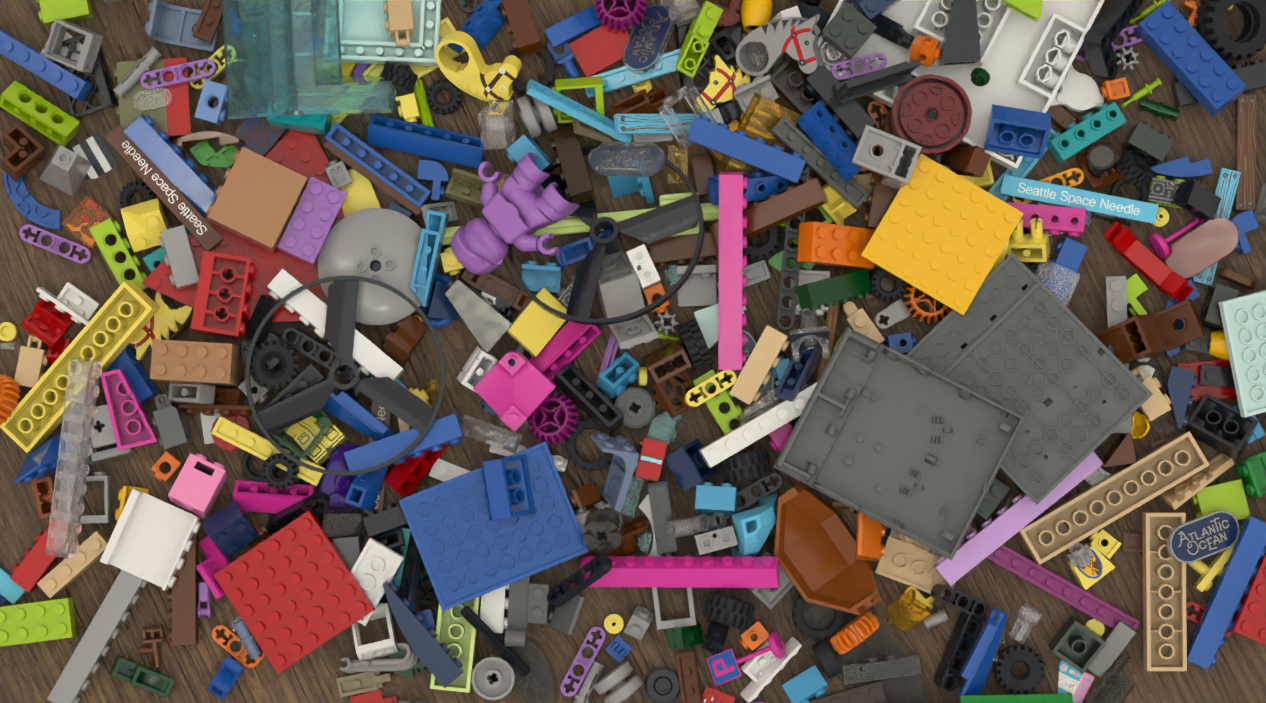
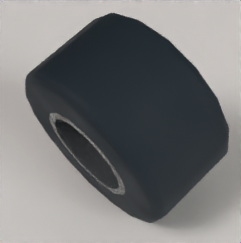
(808, 11)

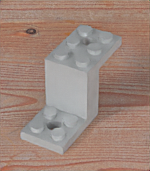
(896, 159)
(622, 295)

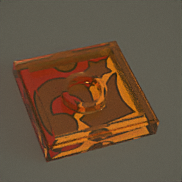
(83, 217)

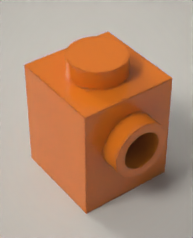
(754, 636)

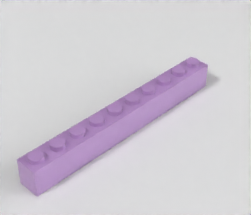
(1007, 524)

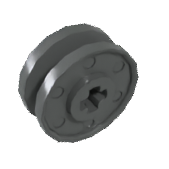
(641, 398)

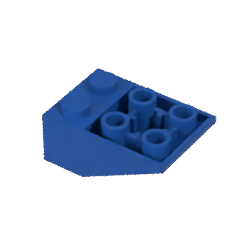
(40, 461)

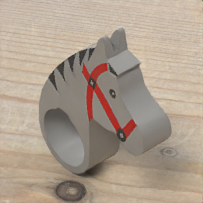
(790, 35)

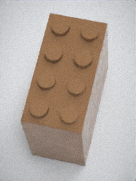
(256, 199)
(196, 362)

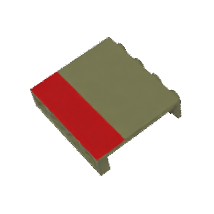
(174, 119)

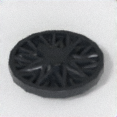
(662, 685)

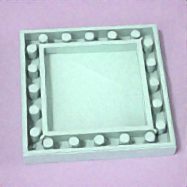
(367, 42)

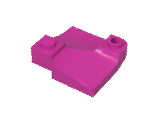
(514, 389)

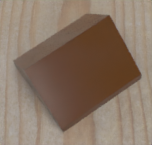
(1121, 452)

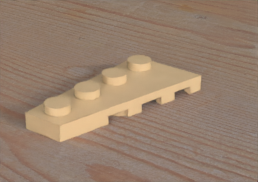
(1189, 487)

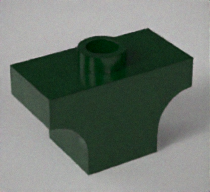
(684, 636)

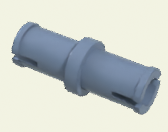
(247, 639)

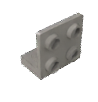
(699, 288)

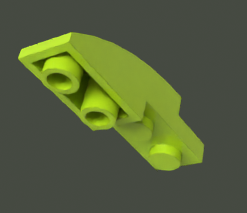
(697, 39)

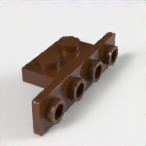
(225, 402)
(628, 545)

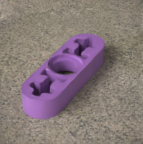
(845, 76)

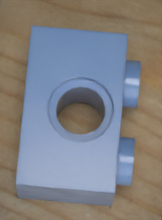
(209, 92)

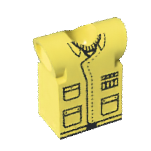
(306, 431)

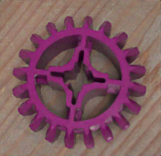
(619, 16)
(565, 410)

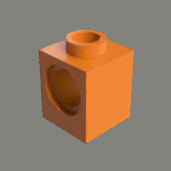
(656, 290)
(175, 464)

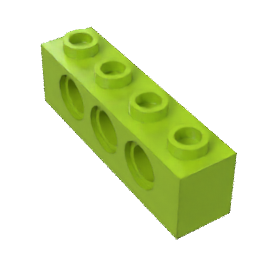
(39, 113)
(100, 233)
(713, 403)

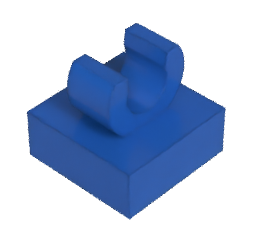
(618, 648)

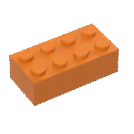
(833, 245)

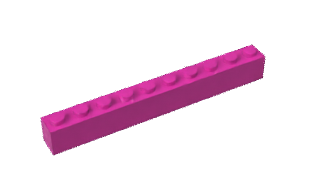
(731, 271)
(689, 572)

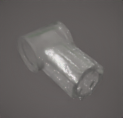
(1027, 618)

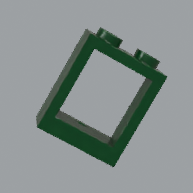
(296, 452)

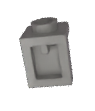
(338, 174)

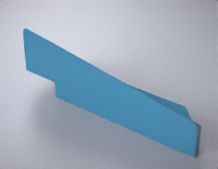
(428, 255)

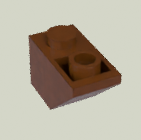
(585, 495)

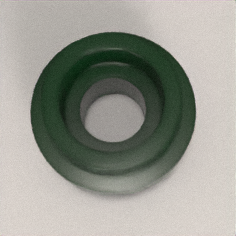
(980, 77)

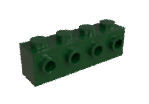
(833, 289)

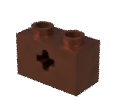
(44, 493)

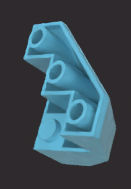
(754, 526)

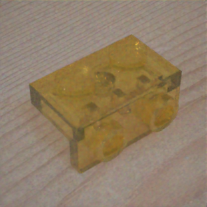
(906, 611)

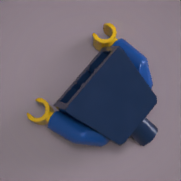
(440, 309)

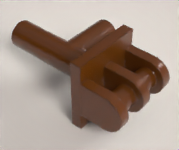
(154, 639)

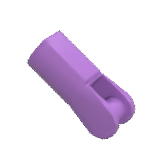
(204, 595)

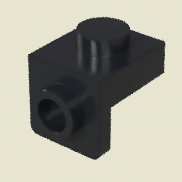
(715, 637)

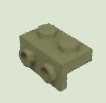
(465, 187)

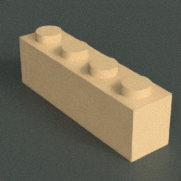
(759, 365)
(73, 567)

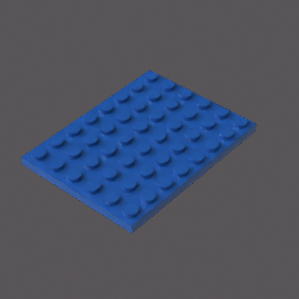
(473, 554)

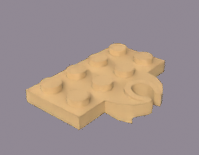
(910, 565)

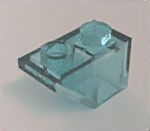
(663, 428)

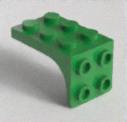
(1254, 474)

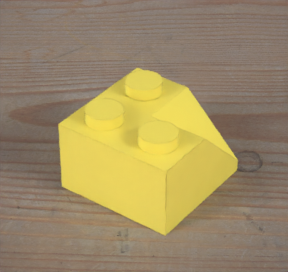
(144, 224)

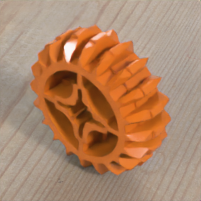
(931, 305)
(8, 396)
(854, 632)

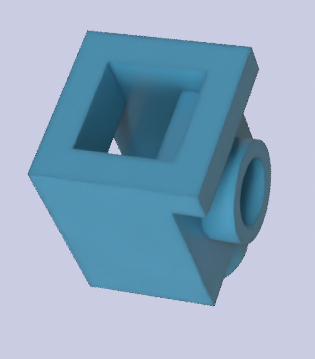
(779, 371)

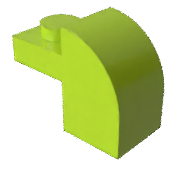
(1134, 288)

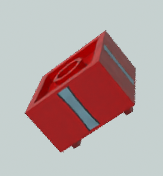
(651, 459)

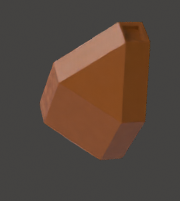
(821, 554)

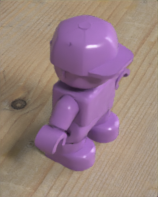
(510, 217)

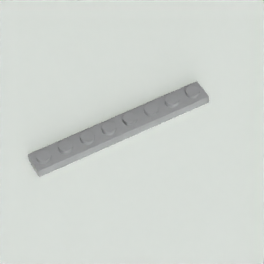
(1116, 313)

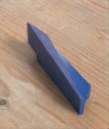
(356, 416)
(982, 654)

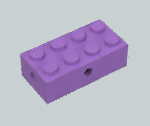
(312, 221)

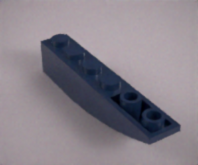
(423, 639)

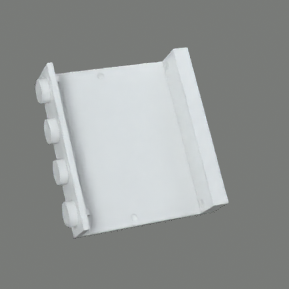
(151, 539)

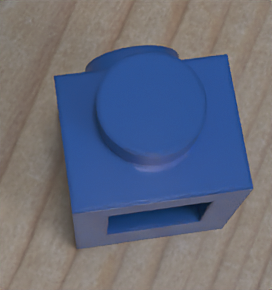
(893, 342)

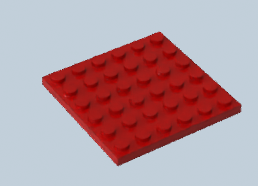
(294, 591)

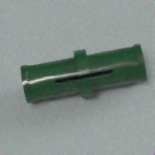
(1158, 109)

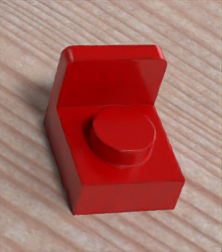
(54, 353)

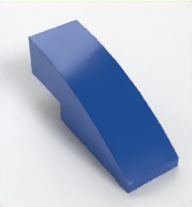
(572, 27)
(1183, 169)
(578, 250)

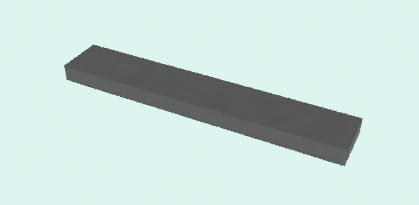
(816, 161)

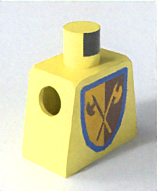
(1094, 571)

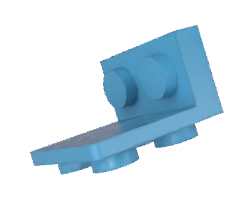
(627, 184)
(540, 276)

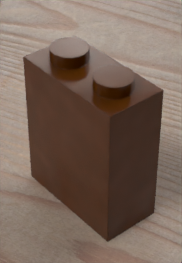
(666, 361)

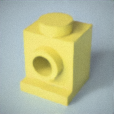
(408, 107)
(1110, 548)

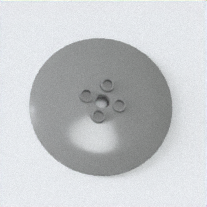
(371, 237)

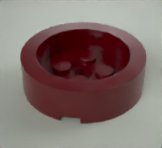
(937, 93)

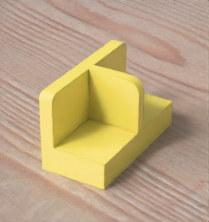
(837, 206)

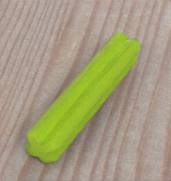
(422, 103)

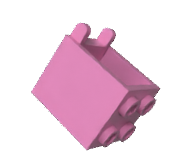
(198, 490)

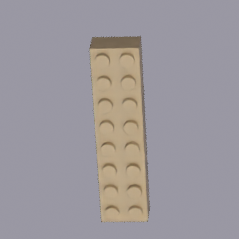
(1163, 596)

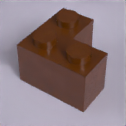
(24, 152)
(404, 340)

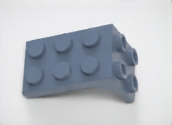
(175, 26)
(621, 468)

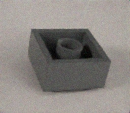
(1198, 346)

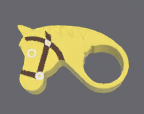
(477, 77)

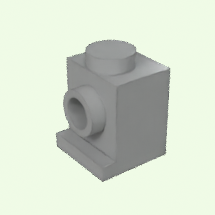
(261, 396)

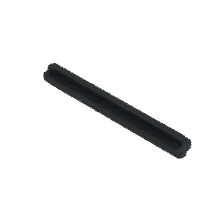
(494, 640)

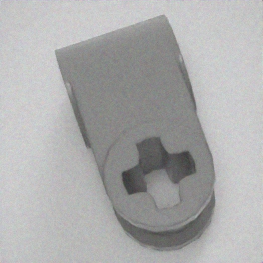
(893, 313)

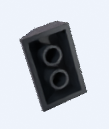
(1221, 426)

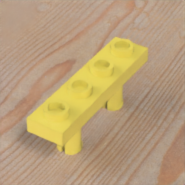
(1208, 572)

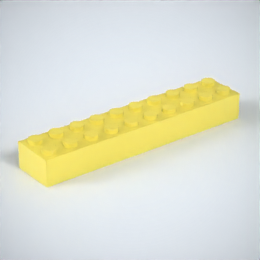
(99, 340)

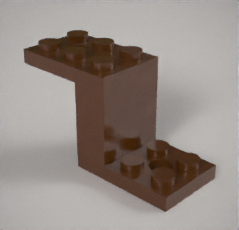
(1153, 334)

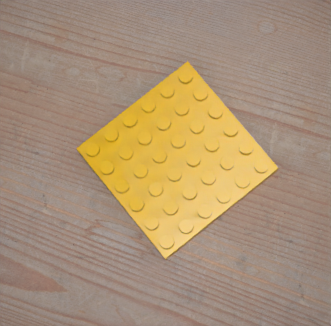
(942, 234)

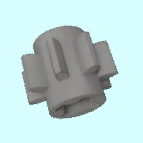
(1132, 57)
(661, 319)
(1080, 555)

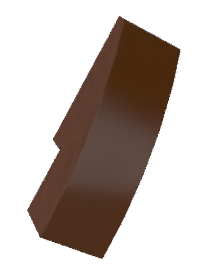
(642, 102)

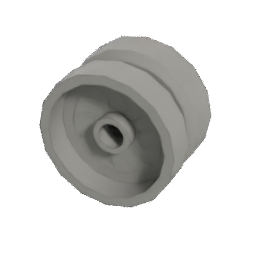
(534, 115)
(619, 686)
(493, 689)

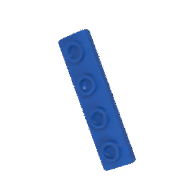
(482, 24)

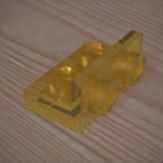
(679, 158)

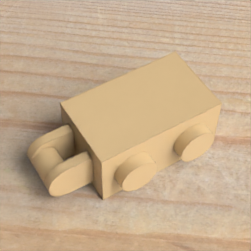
(399, 20)
(860, 322)
(31, 363)
(1157, 403)

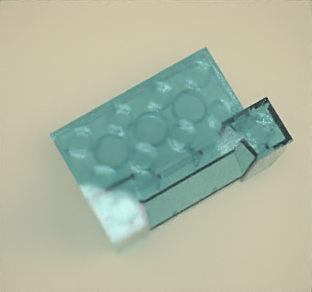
(288, 62)

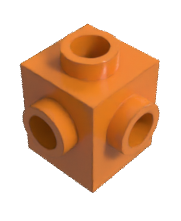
(925, 49)

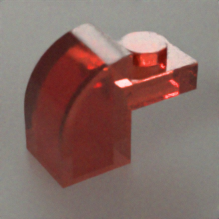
(729, 15)

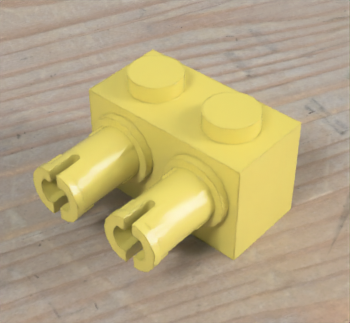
(1032, 246)

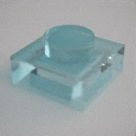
(671, 275)
(644, 541)

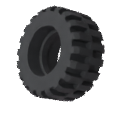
(1211, 27)

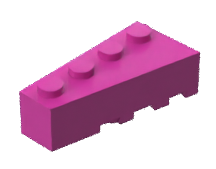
(126, 412)

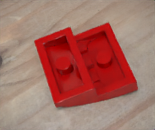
(47, 322)

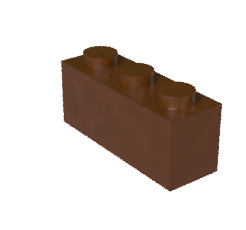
(521, 26)
(967, 160)

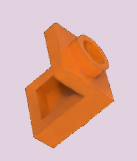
(1191, 7)
(1115, 89)

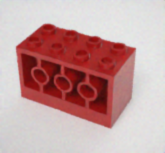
(213, 285)

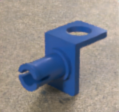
(565, 60)

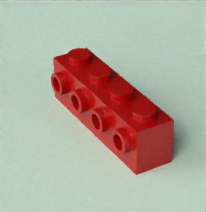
(407, 476)

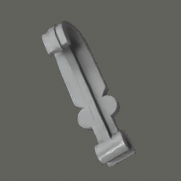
(378, 665)

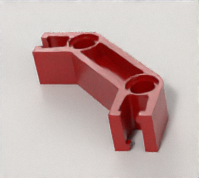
(1147, 263)

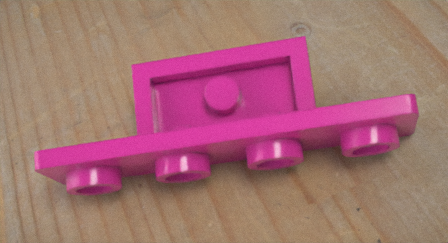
(214, 563)

